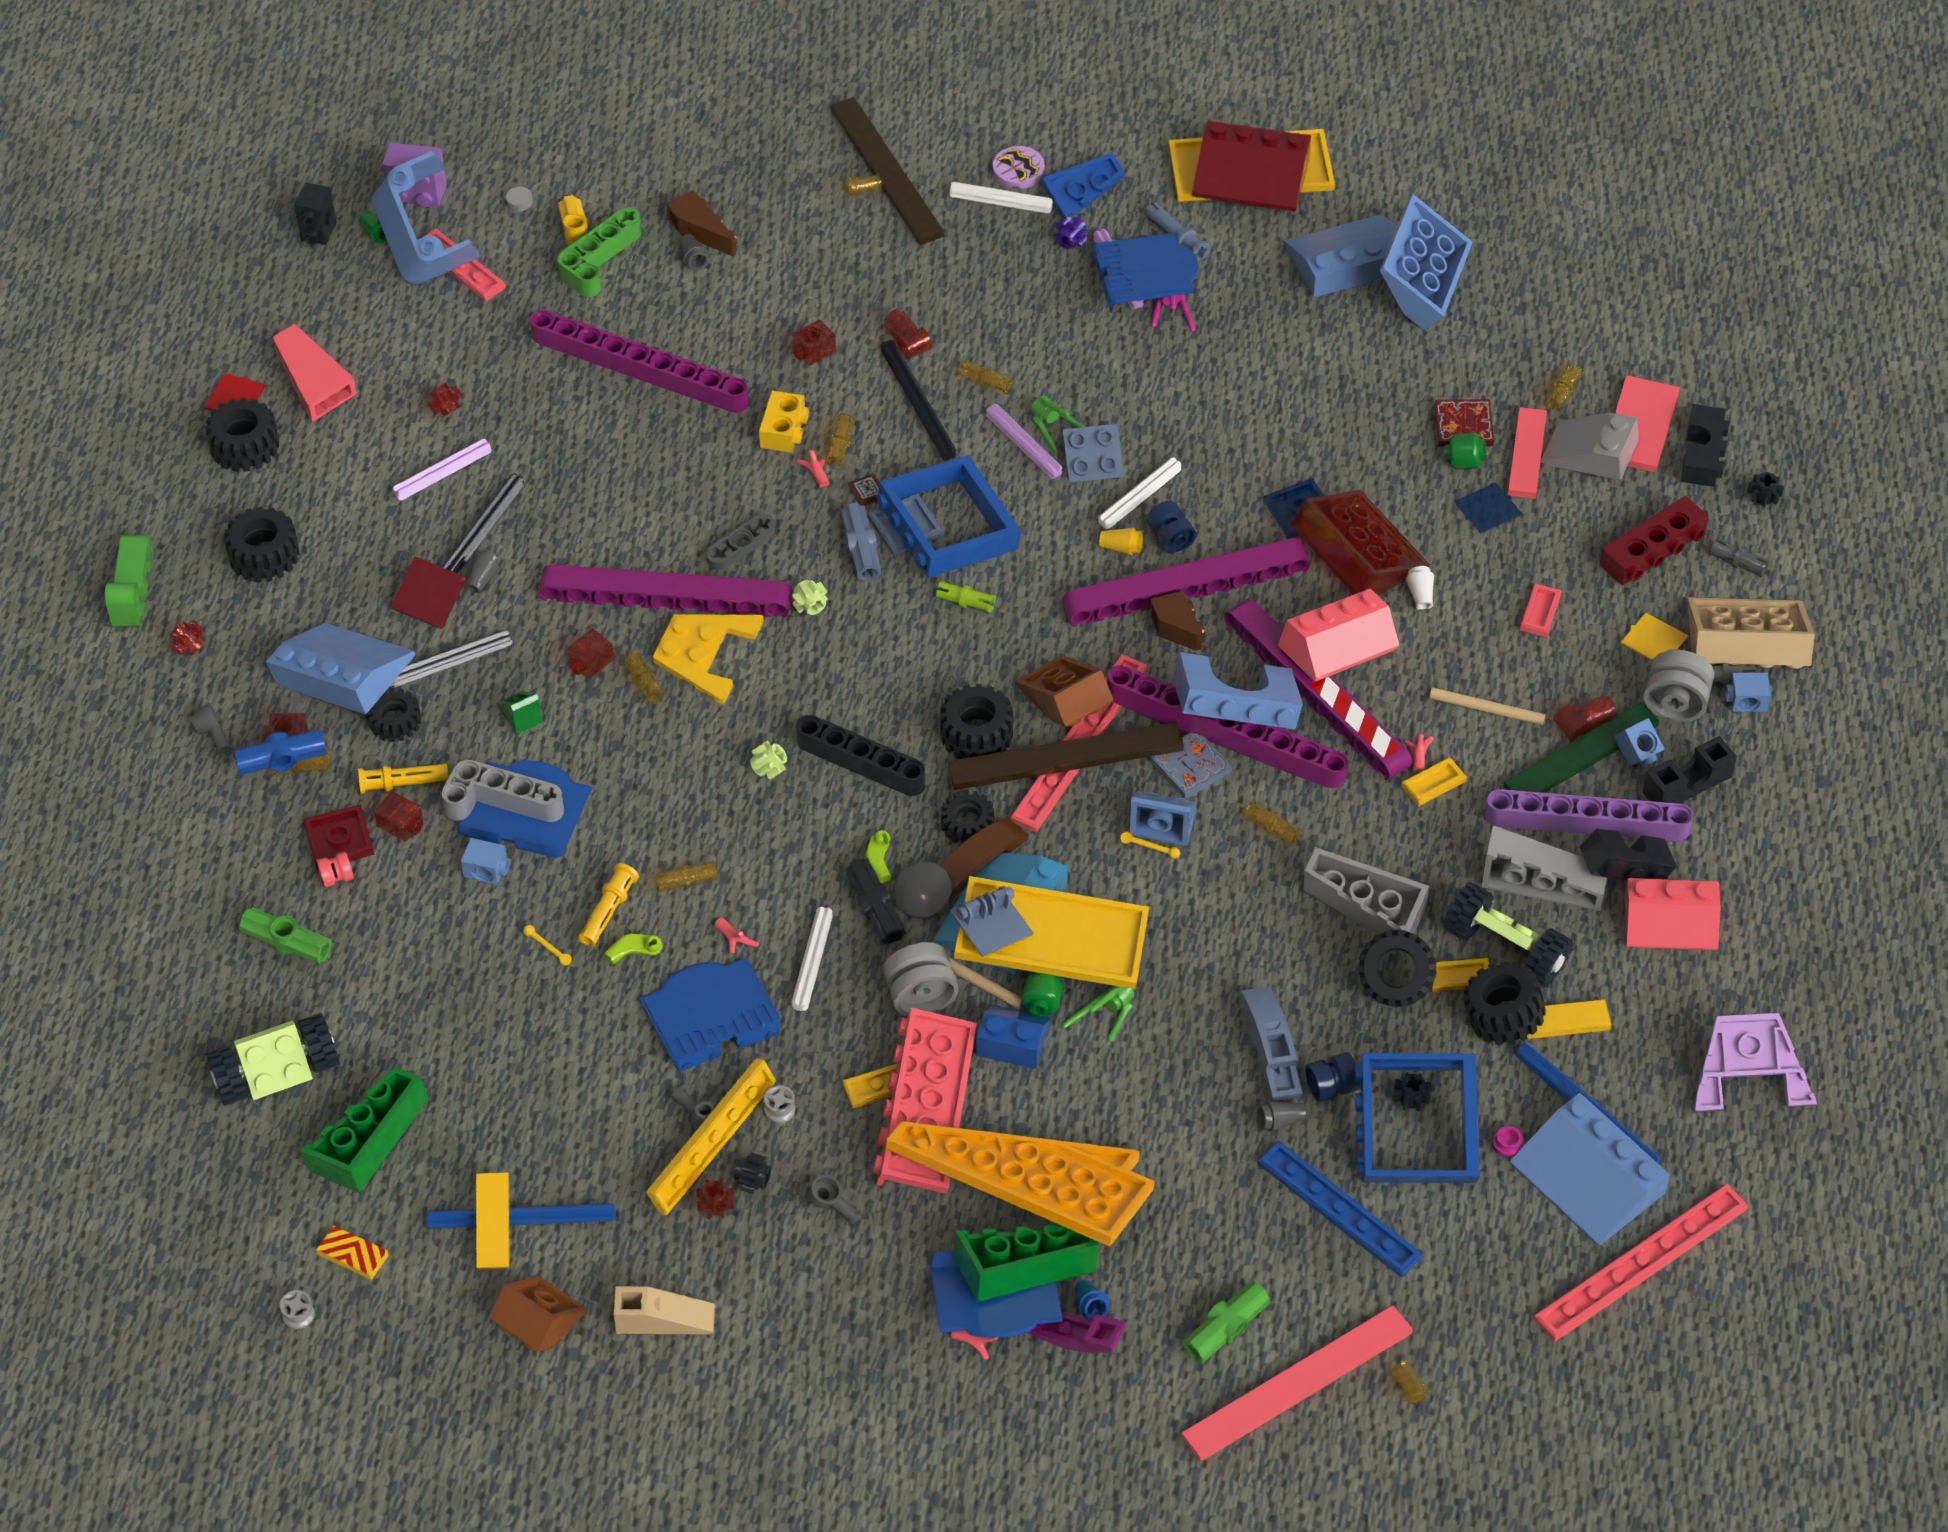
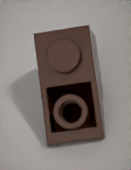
(1176, 620)

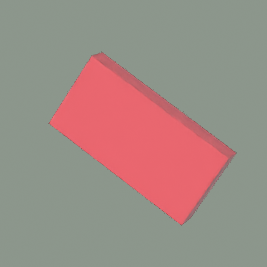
(1540, 610)

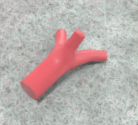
(816, 469)
(1419, 752)
(733, 935)
(976, 1342)

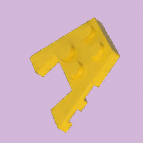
(693, 643)

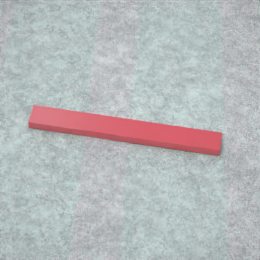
(1050, 787)
(1640, 1262)
(1296, 1383)

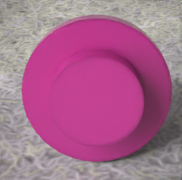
(1508, 1141)

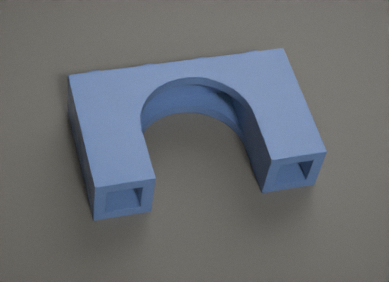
(1202, 694)

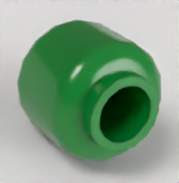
(1466, 451)
(1042, 994)

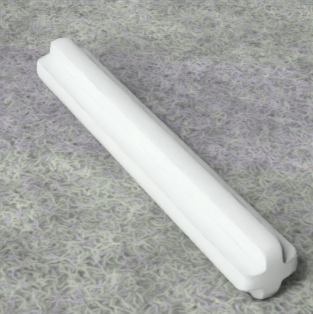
(1001, 197)
(1139, 493)
(812, 959)

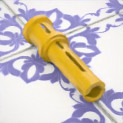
(388, 778)
(612, 895)

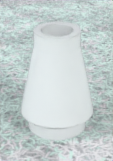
(1421, 583)

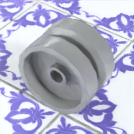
(1679, 685)
(920, 978)

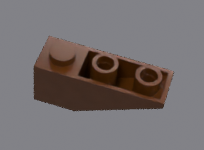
(693, 216)

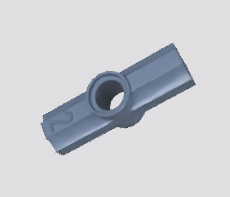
(861, 542)

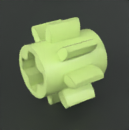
(809, 597)
(768, 760)

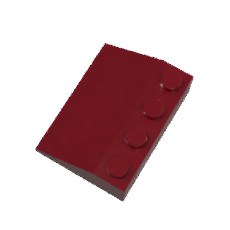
(1252, 166)

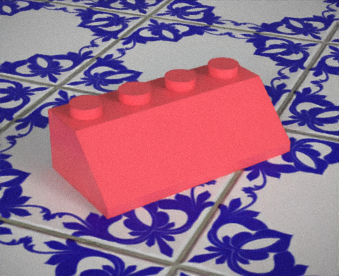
(1340, 635)

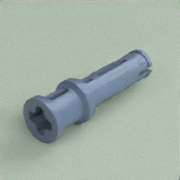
(1183, 235)

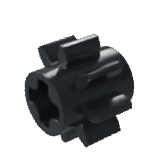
(1765, 489)
(1412, 1091)
(752, 1173)

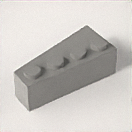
(1540, 871)
(1365, 893)

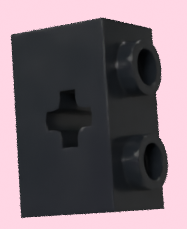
(315, 213)

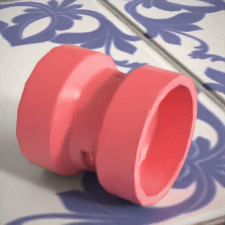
(341, 867)

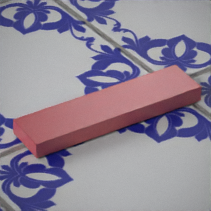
(473, 273)
(1527, 453)

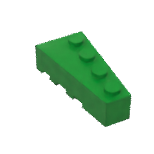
(368, 1131)
(1021, 1259)

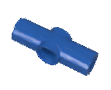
(280, 752)

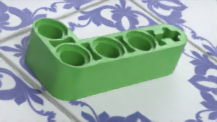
(580, 260)
(126, 594)

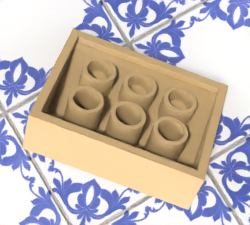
(1751, 632)

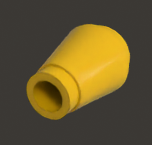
(1122, 540)

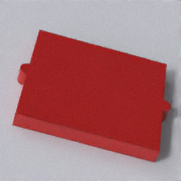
(235, 388)

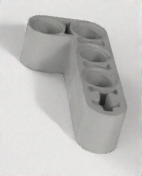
(500, 788)

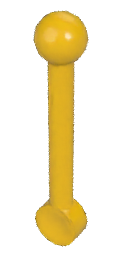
(1127, 837)
(565, 959)

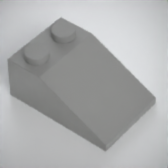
(1594, 444)

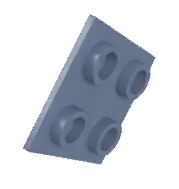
(1093, 453)
(991, 921)

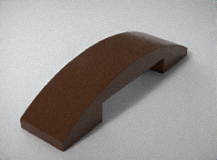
(981, 850)

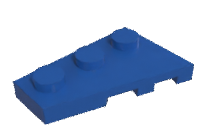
(1082, 184)

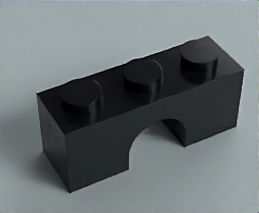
(1702, 462)
(1708, 767)
(1612, 858)

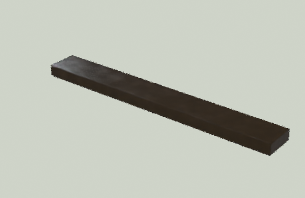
(893, 178)
(1065, 756)

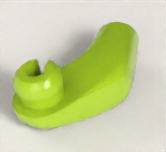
(875, 853)
(633, 944)

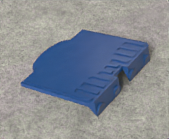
(1144, 268)
(528, 833)
(707, 1007)
(992, 1317)

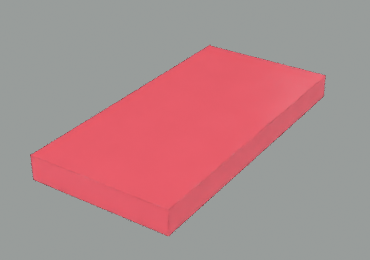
(1654, 407)

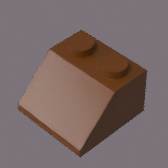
(535, 1312)

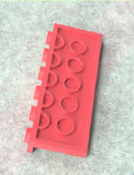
(925, 1090)

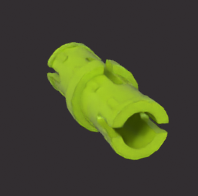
(966, 596)

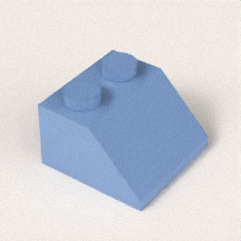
(1162, 817)

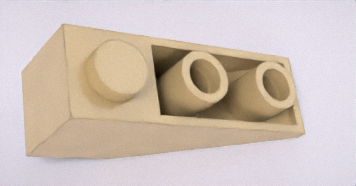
(660, 1312)

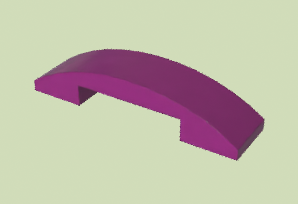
(1081, 1333)

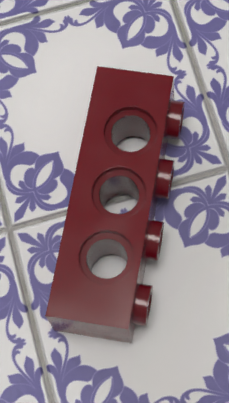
(1654, 541)

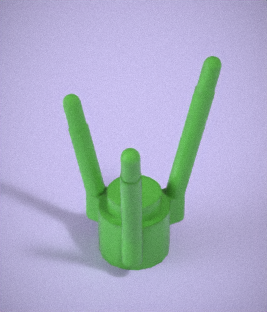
(1049, 412)
(1114, 999)

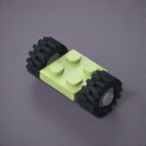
(1471, 911)
(273, 1059)

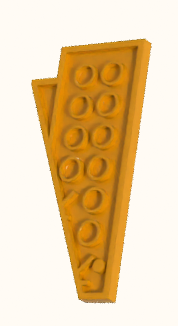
(1061, 1181)

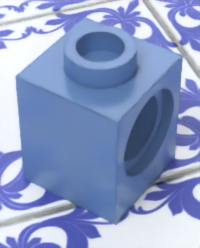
(1748, 692)
(1647, 735)
(485, 861)

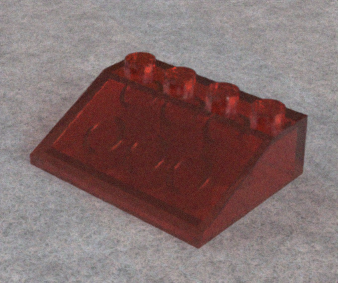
(1356, 541)

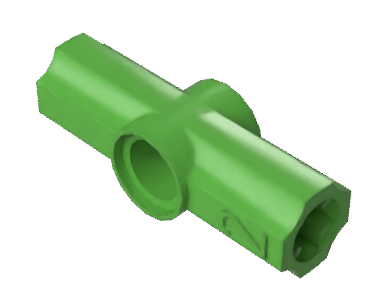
(297, 939)
(1226, 1321)

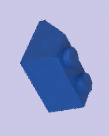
(1012, 1036)

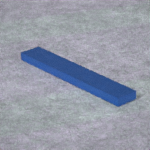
(1340, 1209)

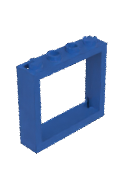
(935, 562)
(1419, 1061)

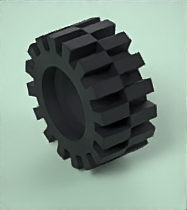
(398, 727)
(965, 803)

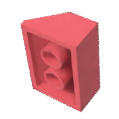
(1672, 914)

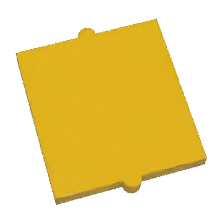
(1653, 637)

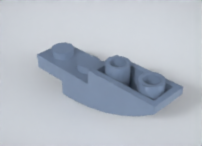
(1273, 1042)

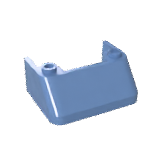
(415, 258)

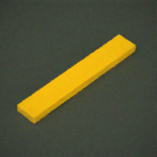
(711, 1136)

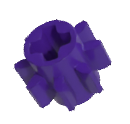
(1071, 232)

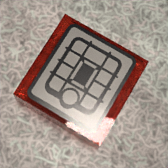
(865, 489)

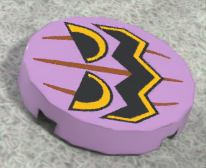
(1018, 167)

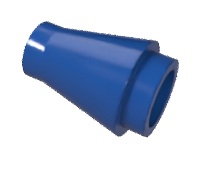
(1091, 1299)

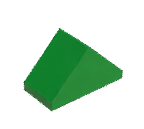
(521, 710)

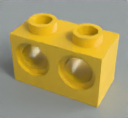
(782, 421)

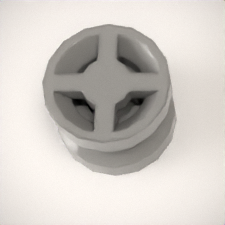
(776, 1097)
(294, 1302)

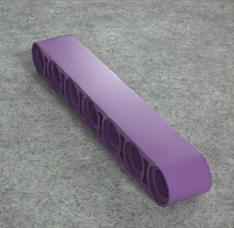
(1587, 813)

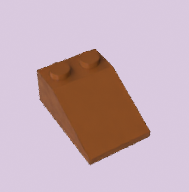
(1066, 690)

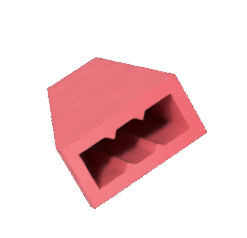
(312, 372)

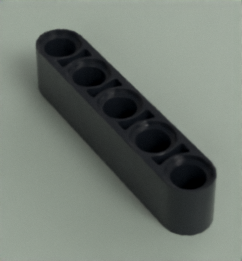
(861, 755)

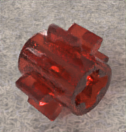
(445, 399)
(187, 637)
(715, 1198)

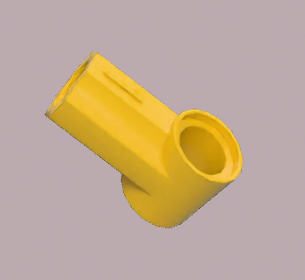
(573, 219)

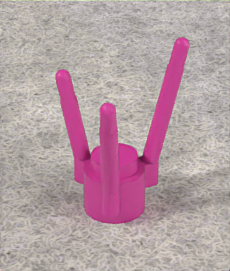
(1172, 301)

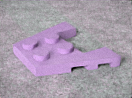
(1750, 1048)

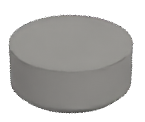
(519, 198)

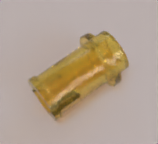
(863, 185)
(1413, 1388)

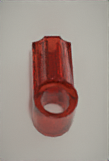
(908, 337)
(1581, 719)

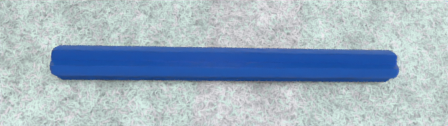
(1567, 1087)
(526, 1215)

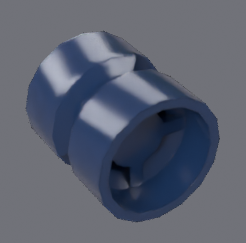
(1171, 527)
(1332, 1077)

